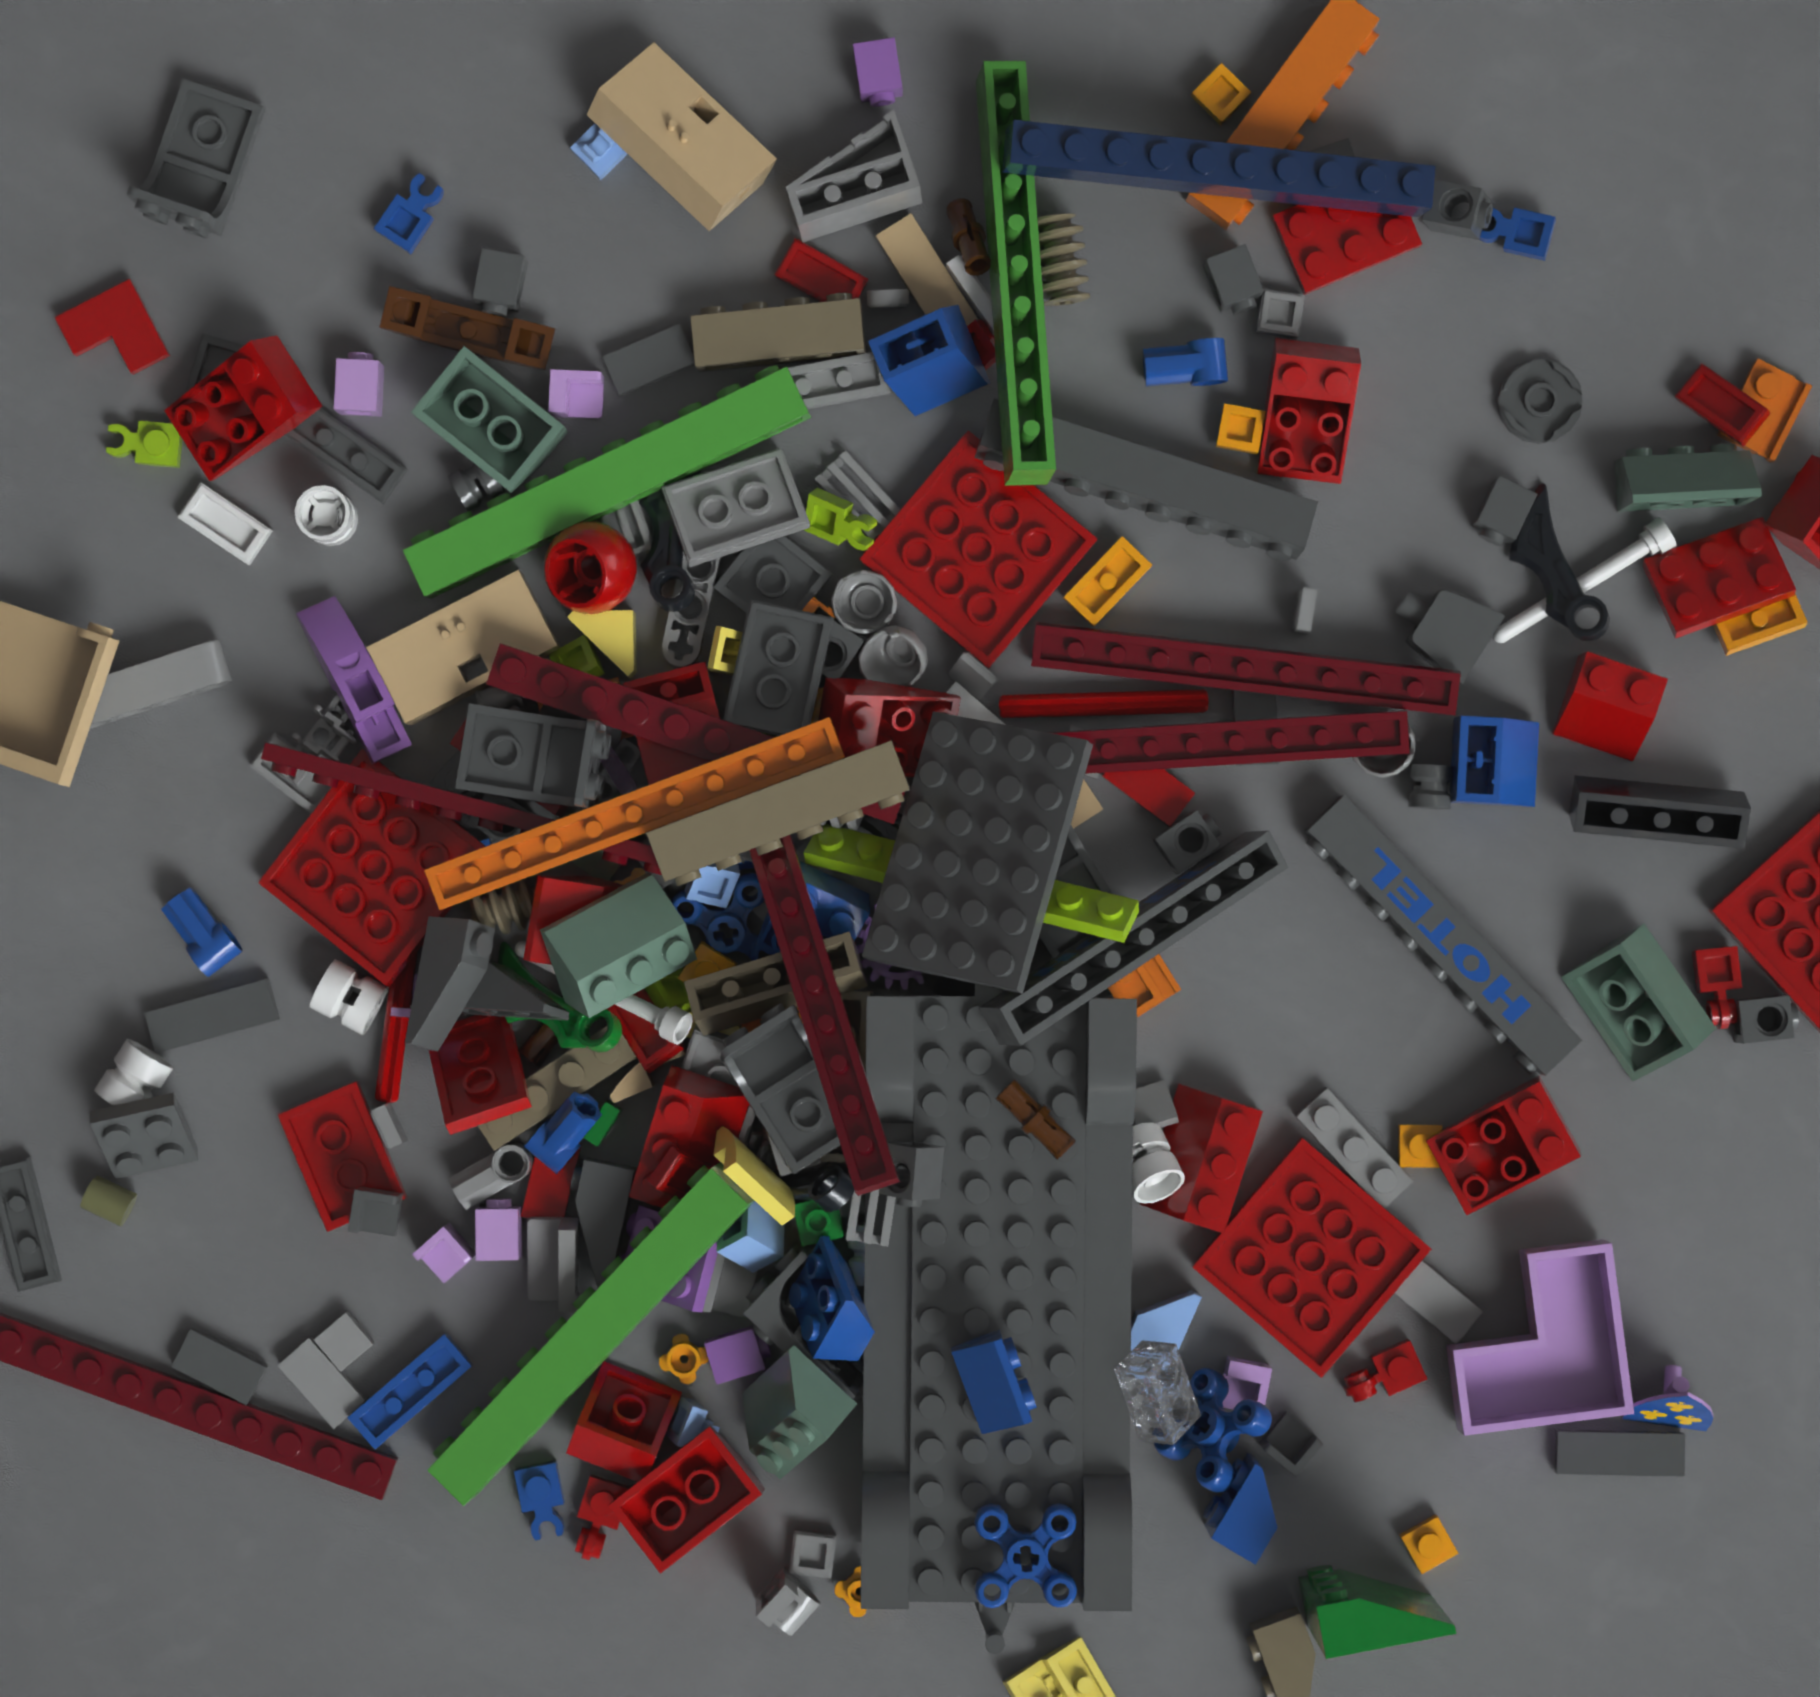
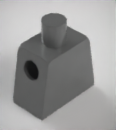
(1449, 629)

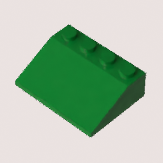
(1366, 1614)

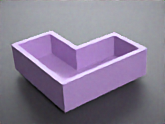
(1570, 1361)

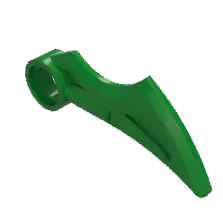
(575, 1031)

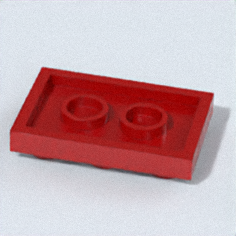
(1338, 243)
(1719, 577)
(479, 1073)
(339, 1151)

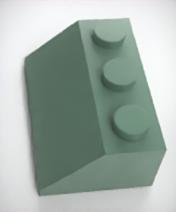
(489, 420)
(1685, 479)
(617, 945)
(1639, 1003)
(792, 1412)

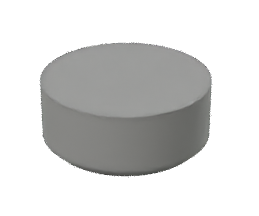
(888, 298)

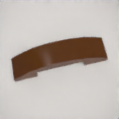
(456, 326)

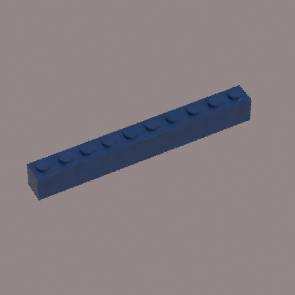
(1218, 168)

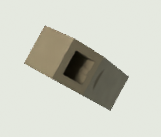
(1286, 1653)

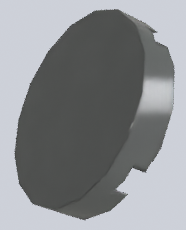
(1540, 401)

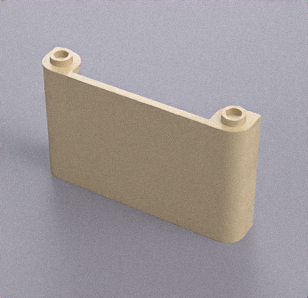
(49, 690)

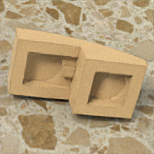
(637, 1080)

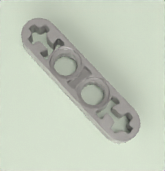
(704, 591)

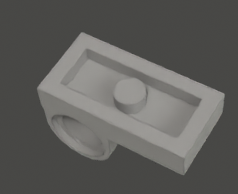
(785, 1602)

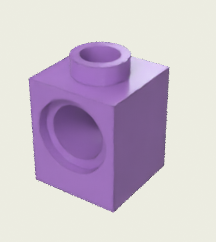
(878, 71)
(736, 1354)

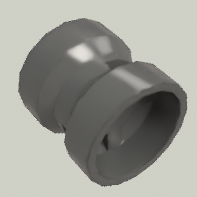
(468, 489)
(1430, 786)

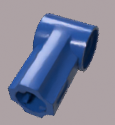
(1198, 363)
(207, 940)
(560, 1136)

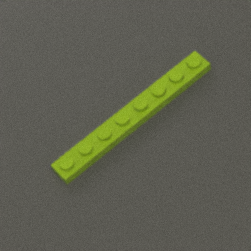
(1068, 906)

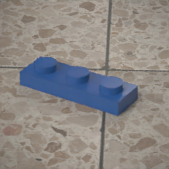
(410, 1391)

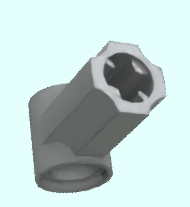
(489, 1176)

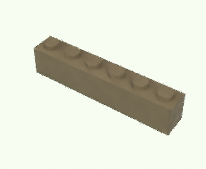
(779, 811)

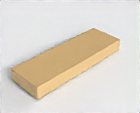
(921, 268)

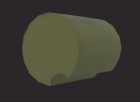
(108, 1200)

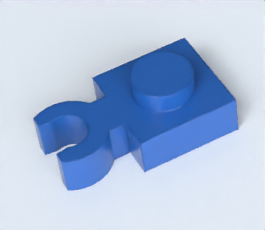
(406, 220)
(1524, 234)
(539, 1491)

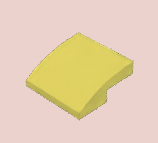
(754, 1176)
(1061, 1673)

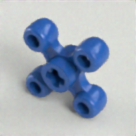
(735, 915)
(1217, 1430)
(1011, 1568)

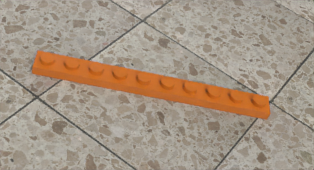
(634, 813)

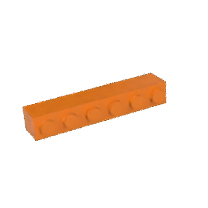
(1297, 94)

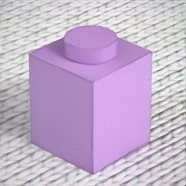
(359, 385)
(498, 1231)

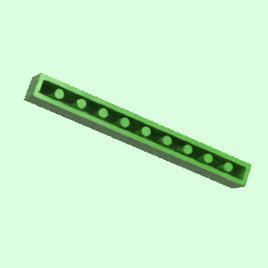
(1015, 282)
(607, 482)
(591, 1333)

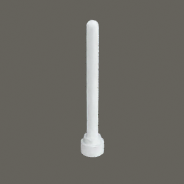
(1653, 540)
(670, 1022)

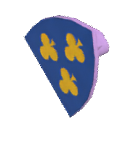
(1675, 1406)

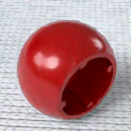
(573, 567)

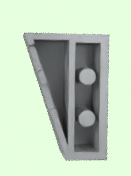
(857, 183)

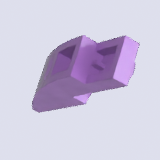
(354, 679)

